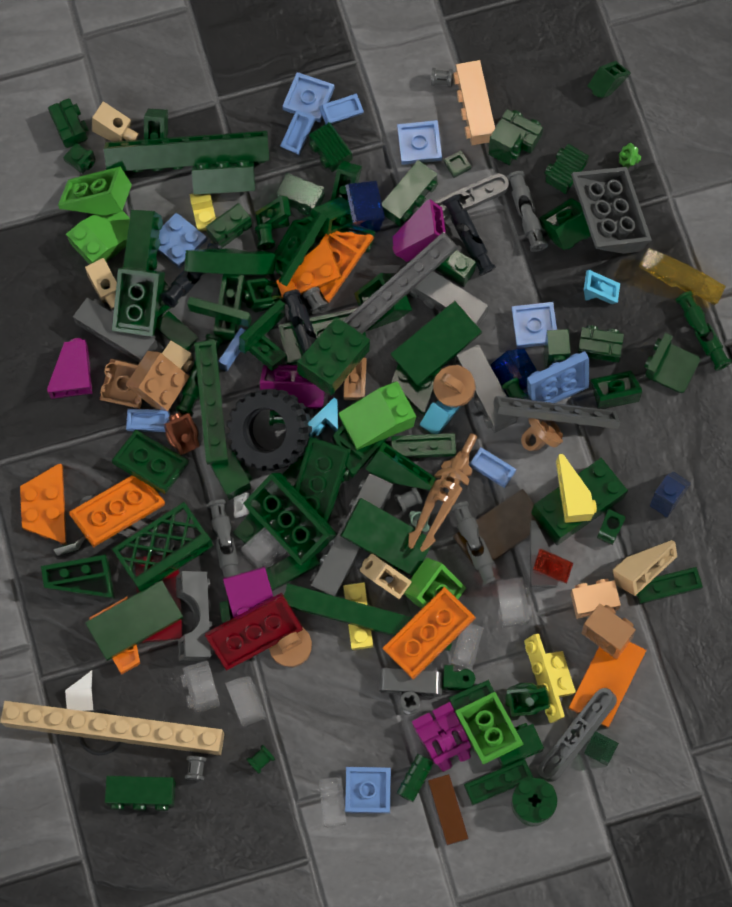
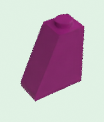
(419, 231)
(71, 371)

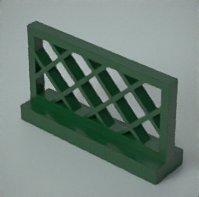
(176, 558)

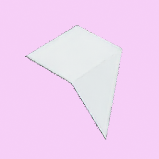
(69, 548)
(80, 694)

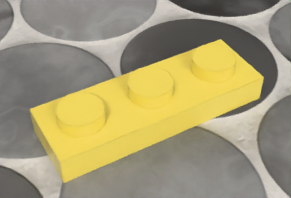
(359, 637)

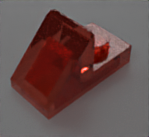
(552, 566)

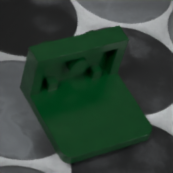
(671, 365)

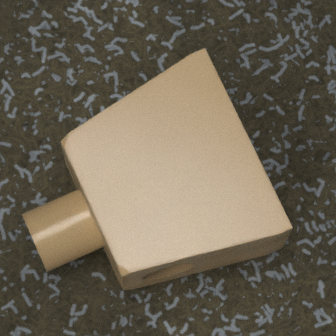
(112, 124)
(101, 277)
(378, 571)

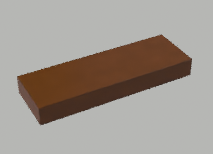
(448, 809)

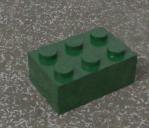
(333, 356)

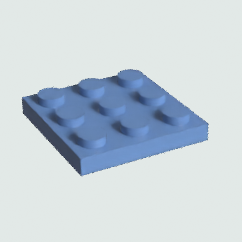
(560, 379)

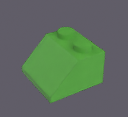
(430, 580)

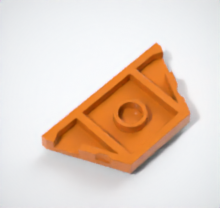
(347, 251)
(45, 505)

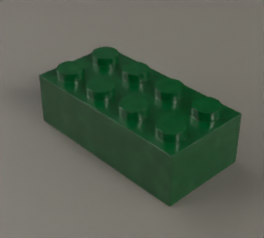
(604, 489)

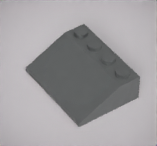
(612, 210)

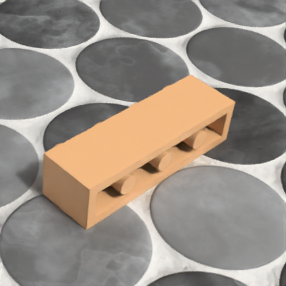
(475, 102)

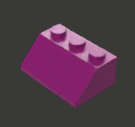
(287, 379)

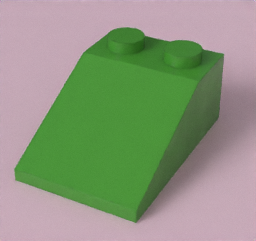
(97, 192)
(100, 236)
(378, 416)
(488, 728)

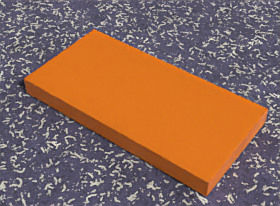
(116, 509)
(429, 633)
(608, 673)

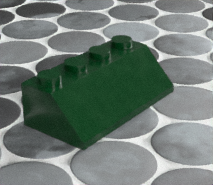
(289, 518)

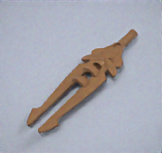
(452, 474)

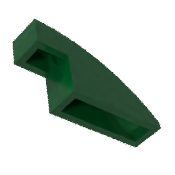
(229, 261)

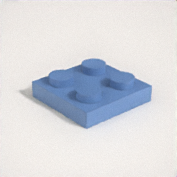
(307, 95)
(419, 142)
(177, 237)
(532, 323)
(367, 790)

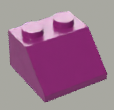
(247, 590)

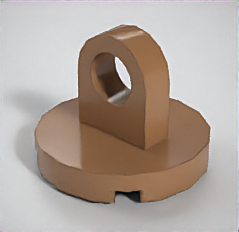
(454, 386)
(545, 432)
(292, 649)

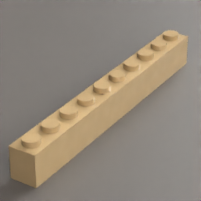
(112, 728)

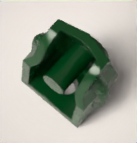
(260, 294)
(527, 699)

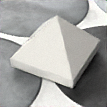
(239, 508)

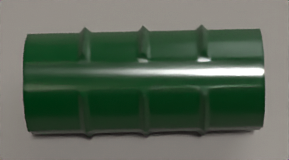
(415, 778)

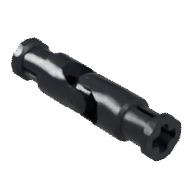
(470, 238)
(181, 285)
(298, 314)

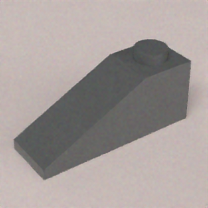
(538, 542)

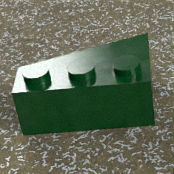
(80, 576)

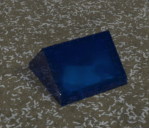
(365, 204)
(513, 365)

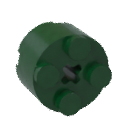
(545, 795)

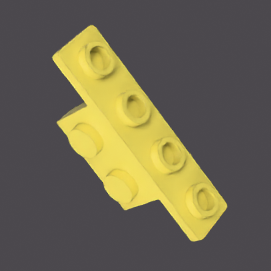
(551, 671)

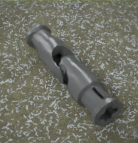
(531, 224)
(222, 528)
(470, 531)

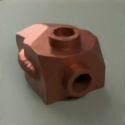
(182, 433)

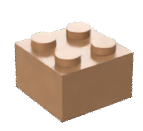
(157, 380)
(608, 630)

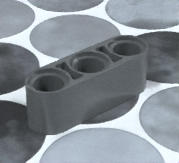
(399, 682)

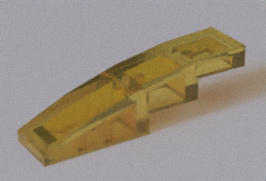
(682, 275)

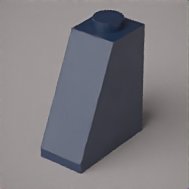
(669, 493)

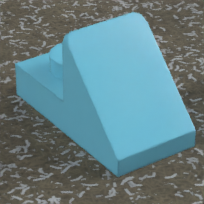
(600, 287)
(328, 416)
(438, 417)

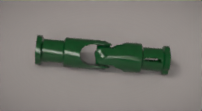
(696, 318)
(191, 390)

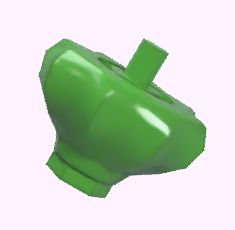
(629, 156)

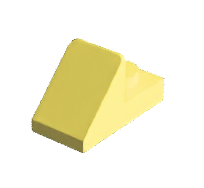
(202, 210)

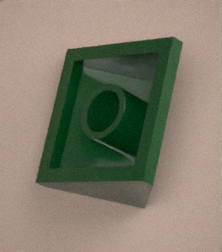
(616, 390)

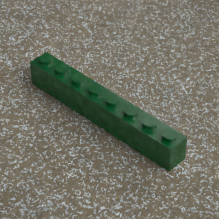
(186, 151)

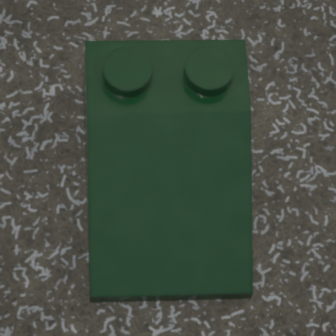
(137, 300)

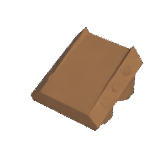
(115, 382)

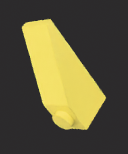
(575, 495)

